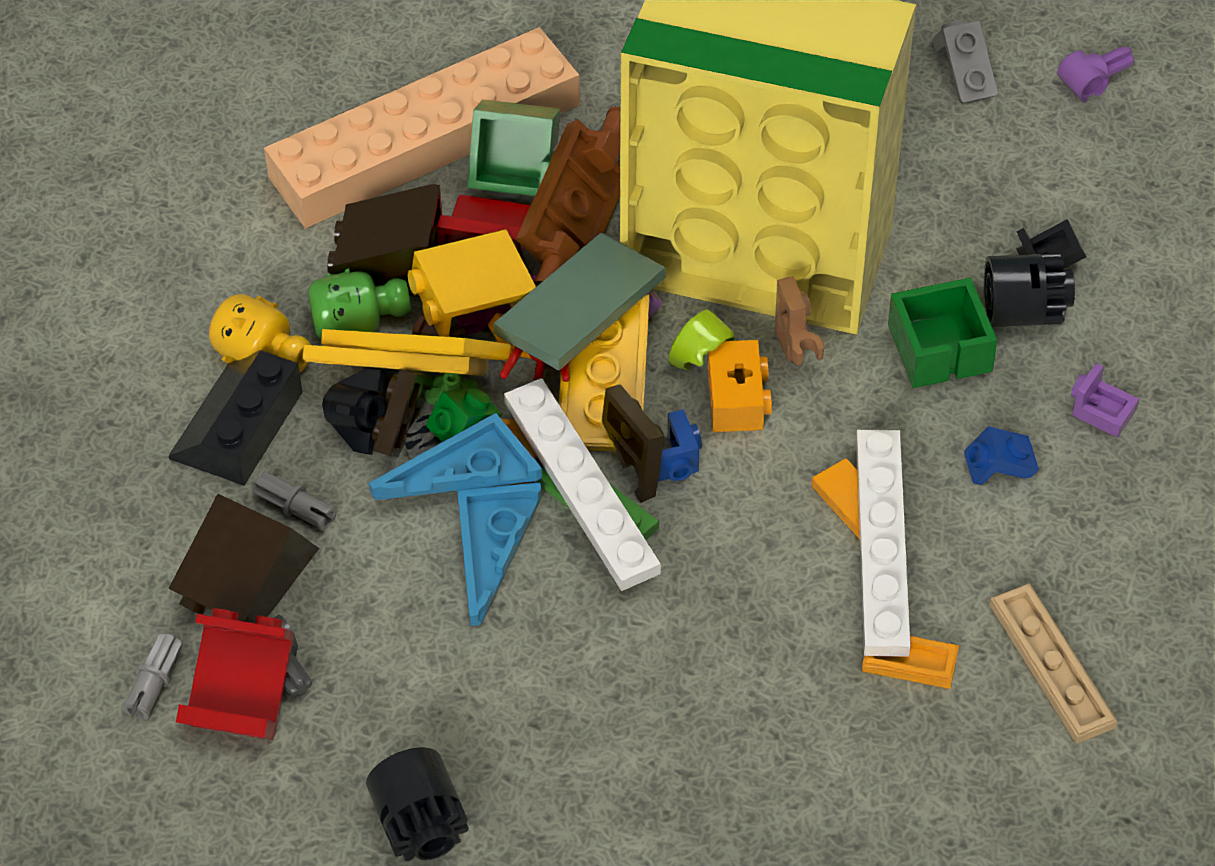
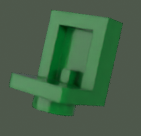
(458, 411)

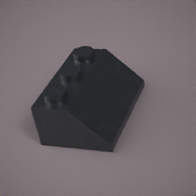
(240, 417)

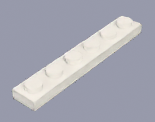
(582, 484)
(882, 544)

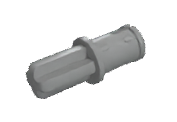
(294, 500)
(152, 676)

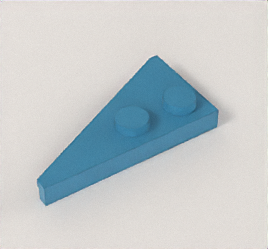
(471, 459)
(491, 532)

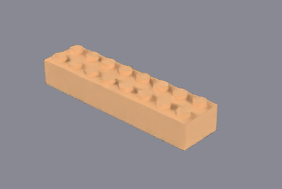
(413, 127)

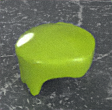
(696, 338)

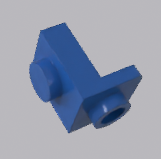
(1002, 453)
(683, 457)

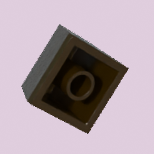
(385, 232)
(240, 562)

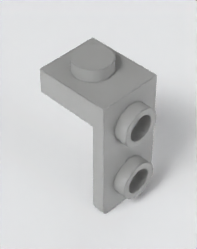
(967, 59)

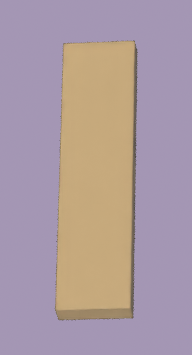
(1053, 663)

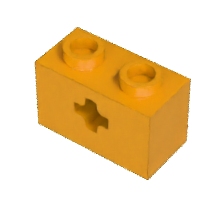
(737, 387)

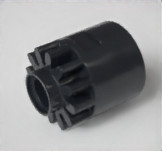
(1027, 289)
(417, 804)

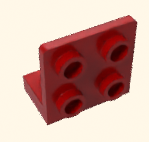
(481, 216)

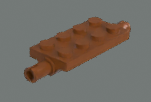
(574, 194)

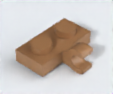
(791, 323)

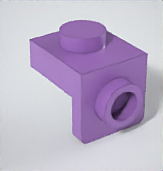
(1102, 403)

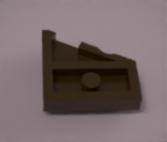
(403, 394)
(635, 438)

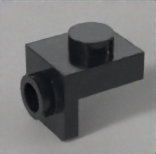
(1057, 239)

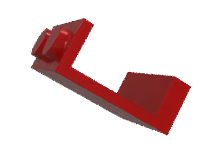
(238, 675)

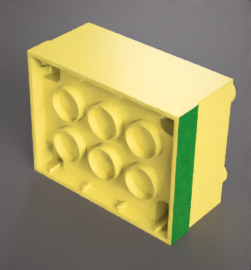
(764, 147)

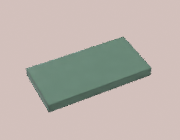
(579, 301)

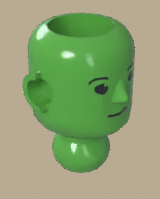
(354, 303)

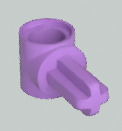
(1091, 72)

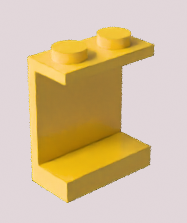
(468, 277)

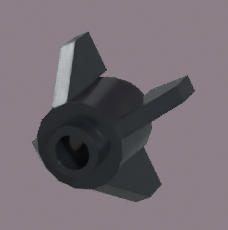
(355, 407)

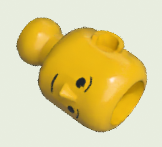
(251, 325)

